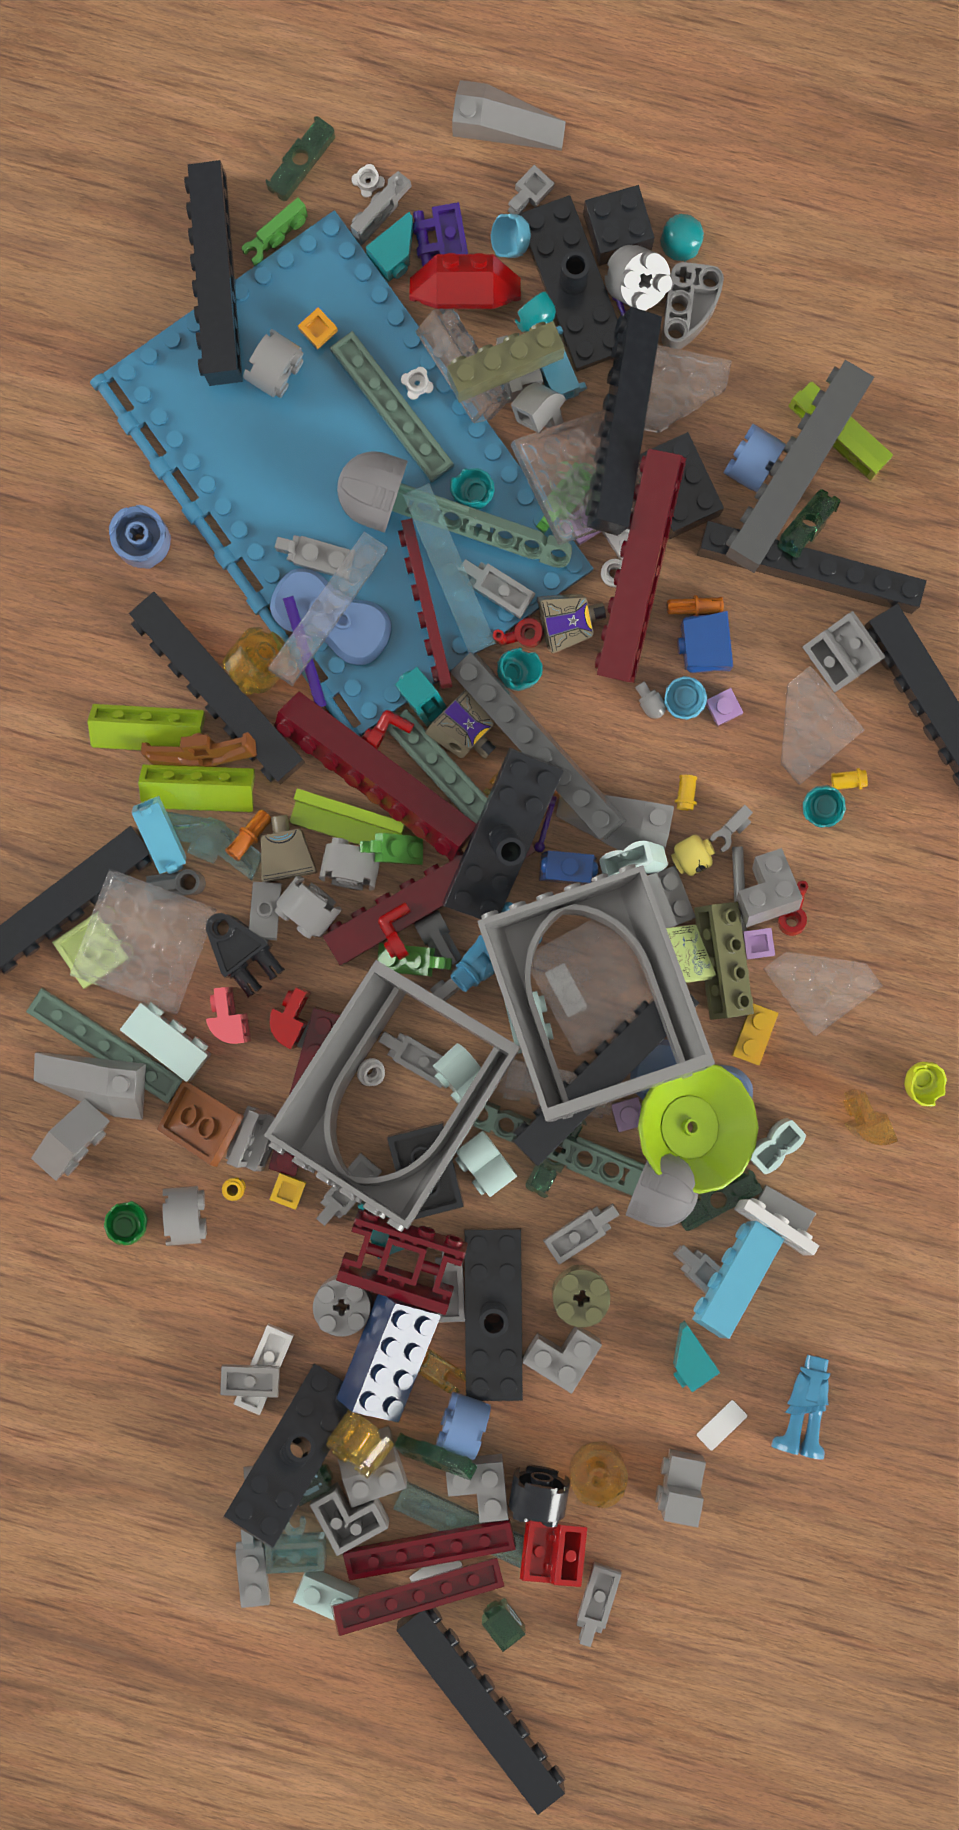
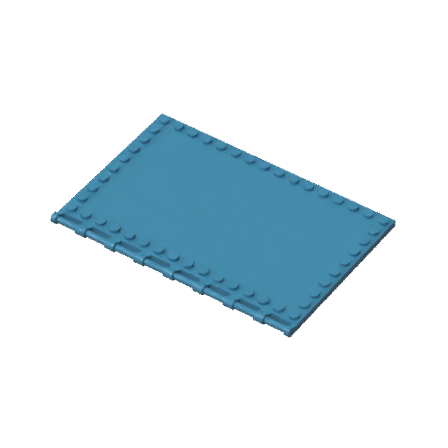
(276, 462)

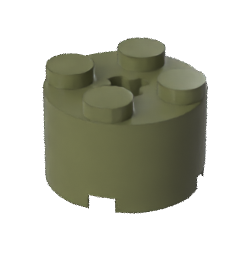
(590, 1309)

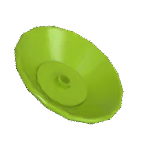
(721, 1121)

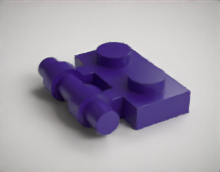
(449, 232)

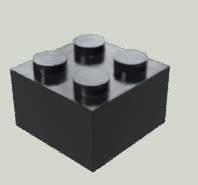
(617, 221)

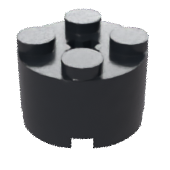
(539, 1495)

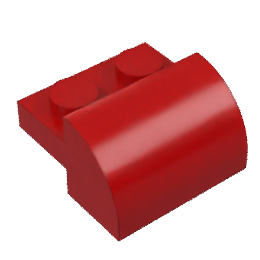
(286, 1024)
(553, 1553)

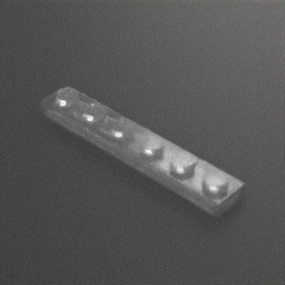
(328, 608)

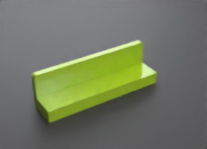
(853, 442)
(131, 725)
(198, 787)
(340, 818)

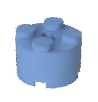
(754, 458)
(140, 521)
(463, 1425)

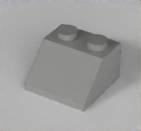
(386, 1480)

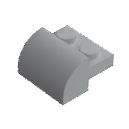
(843, 651)
(671, 897)
(249, 1145)

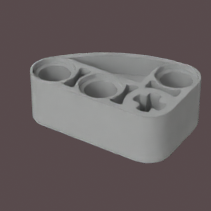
(695, 297)

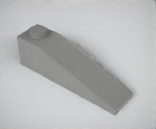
(496, 116)
(644, 821)
(104, 1083)

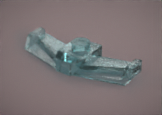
(211, 838)

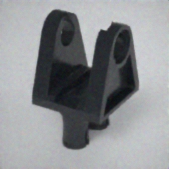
(238, 949)

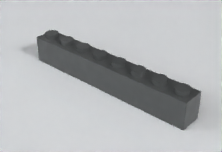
(799, 466)
(535, 741)

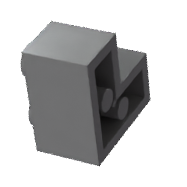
(775, 892)
(69, 1140)
(566, 1363)
(487, 1483)
(680, 1493)
(345, 1524)

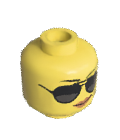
(693, 855)

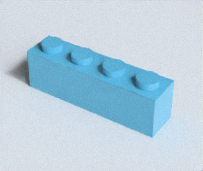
(737, 1279)

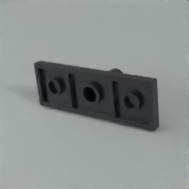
(572, 282)
(508, 817)
(493, 1286)
(278, 1476)

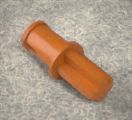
(695, 606)
(248, 835)

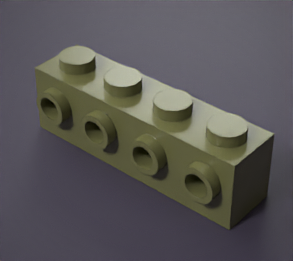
(505, 361)
(722, 936)

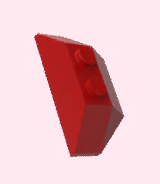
(465, 282)

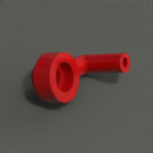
(519, 634)
(378, 733)
(799, 915)
(394, 944)

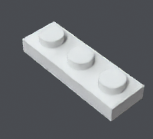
(796, 1239)
(270, 1352)

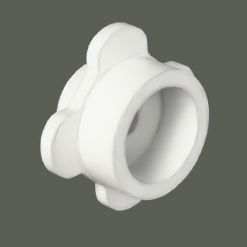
(371, 173)
(410, 378)

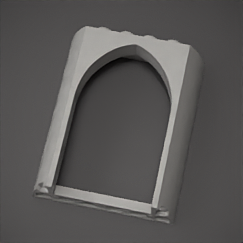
(629, 909)
(309, 1115)

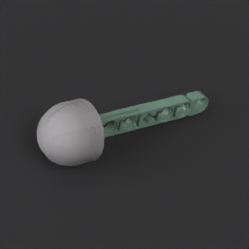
(373, 489)
(655, 1198)

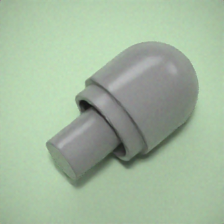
(651, 701)

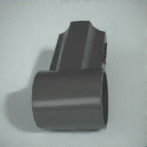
(176, 882)
(436, 935)

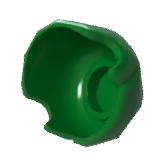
(126, 1223)

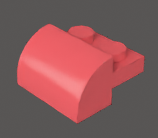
(227, 1025)

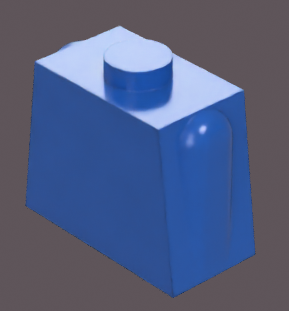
(706, 643)
(567, 867)

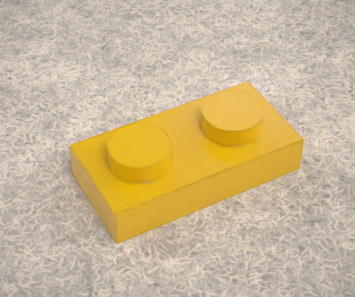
(755, 1035)

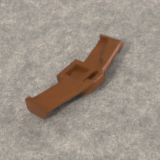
(201, 751)

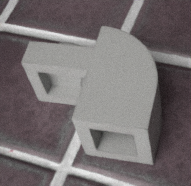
(538, 407)

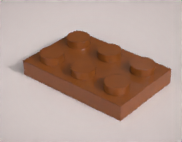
(200, 1123)

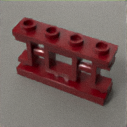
(397, 1282)

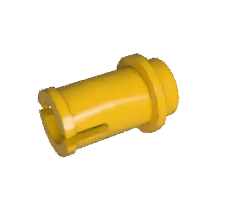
(849, 779)
(686, 793)
(227, 1191)

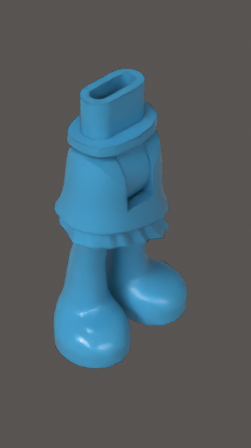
(475, 964)
(810, 1397)

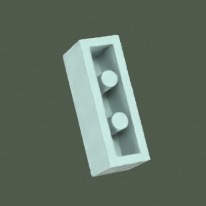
(166, 1040)

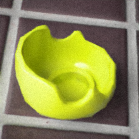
(925, 1083)

